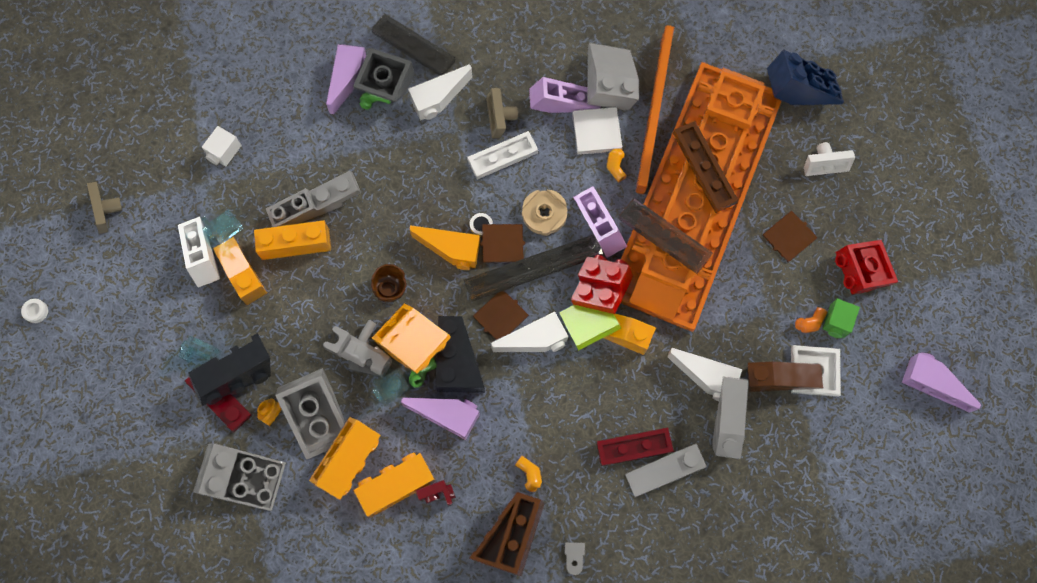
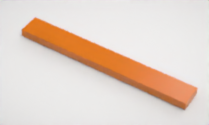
(654, 110)

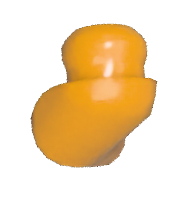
(613, 164)
(532, 473)

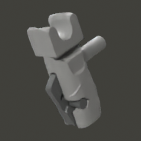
(359, 353)

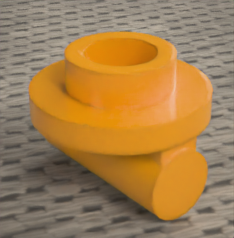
(268, 411)

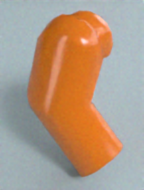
(811, 324)

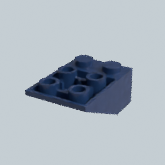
(803, 81)

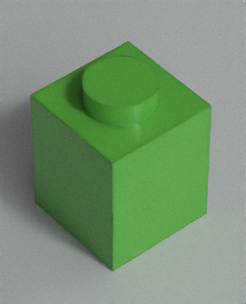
(840, 318)

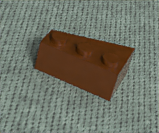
(511, 536)

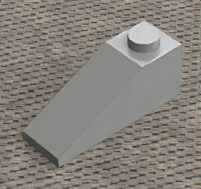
(730, 418)
(665, 470)

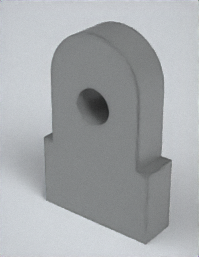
(575, 552)

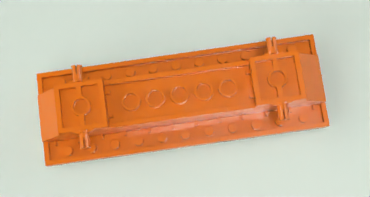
(735, 121)

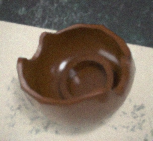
(381, 281)

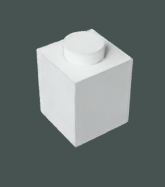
(221, 146)

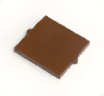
(789, 236)
(502, 243)
(500, 315)

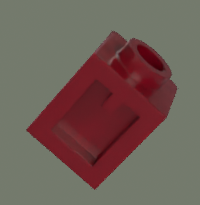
(431, 492)

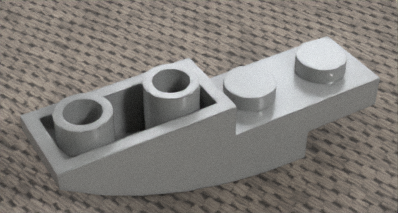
(313, 203)

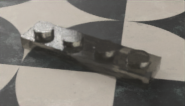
(413, 44)
(665, 235)

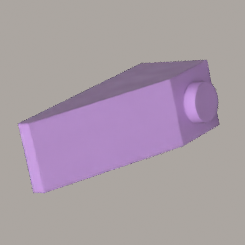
(345, 71)
(558, 97)
(600, 222)
(937, 380)
(448, 413)

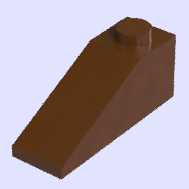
(783, 376)

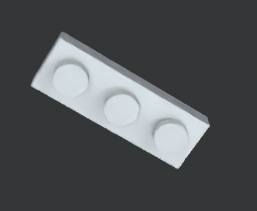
(502, 155)

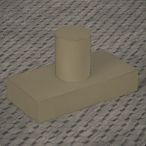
(498, 113)
(102, 207)

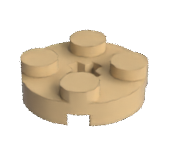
(544, 224)

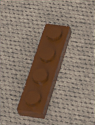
(705, 167)

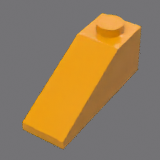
(454, 247)
(239, 271)
(633, 334)

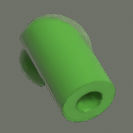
(367, 100)
(417, 379)

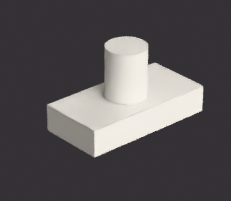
(828, 161)

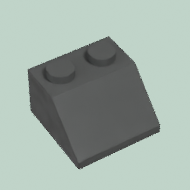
(384, 75)

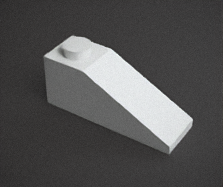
(437, 93)
(198, 253)
(536, 337)
(703, 371)

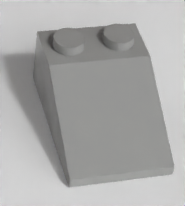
(611, 77)
(311, 412)

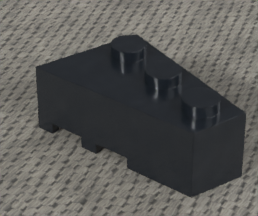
(456, 363)
(232, 373)

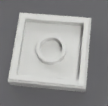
(596, 130)
(830, 364)

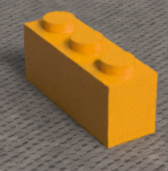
(292, 240)
(345, 458)
(393, 484)

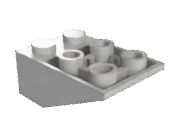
(239, 477)

